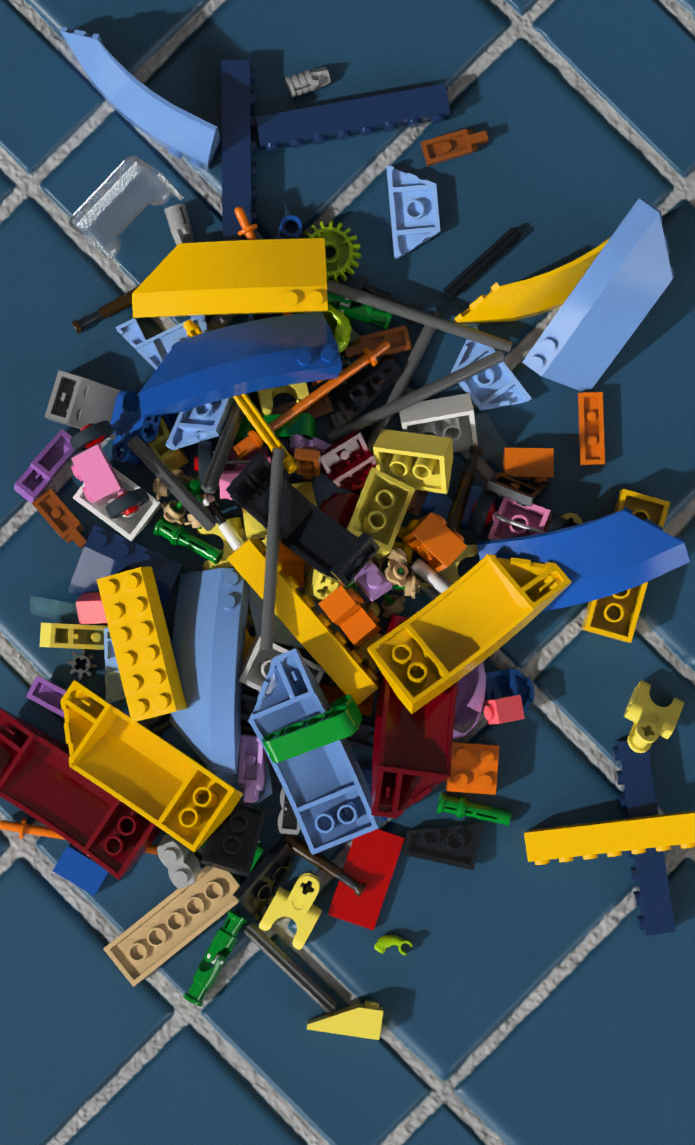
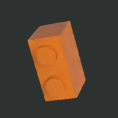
(529, 463)

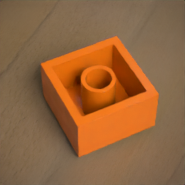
(435, 541)
(473, 768)

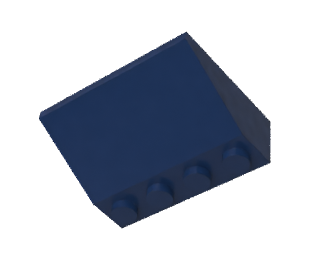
(112, 554)

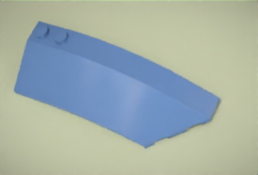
(147, 111)
(606, 303)
(209, 662)
(322, 784)

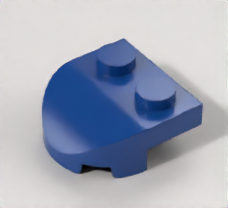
(509, 683)

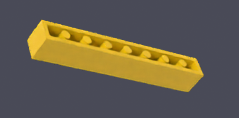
(306, 623)
(611, 837)

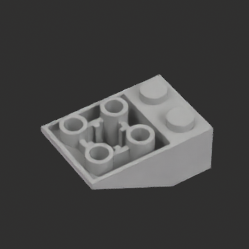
(80, 401)

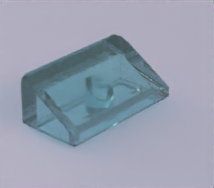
(53, 609)

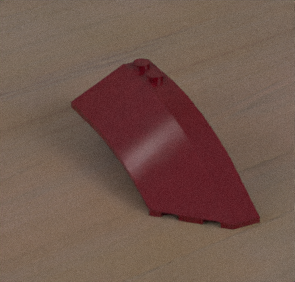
(409, 749)
(42, 784)

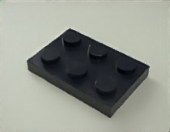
(236, 839)

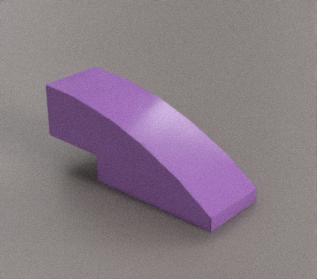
(45, 467)
(47, 694)

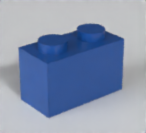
(80, 870)

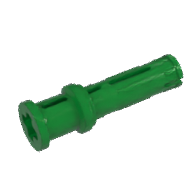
(177, 538)
(462, 808)

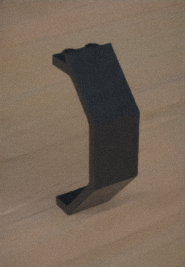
(303, 526)

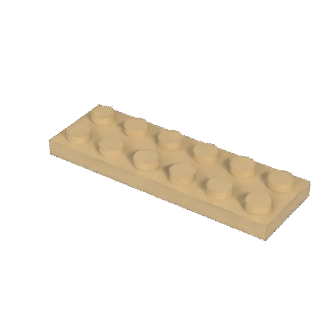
(173, 924)

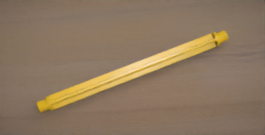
(252, 413)

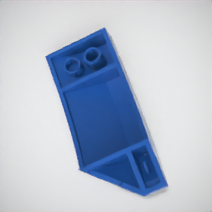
(598, 555)

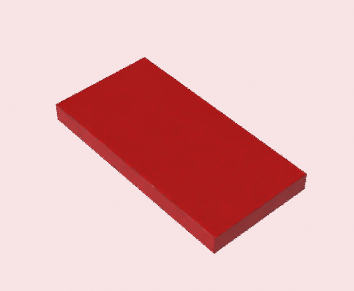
(372, 862)

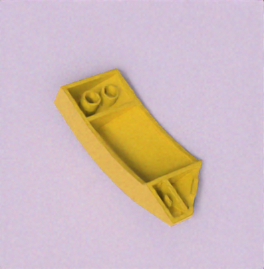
(236, 279)
(528, 296)
(464, 626)
(144, 769)

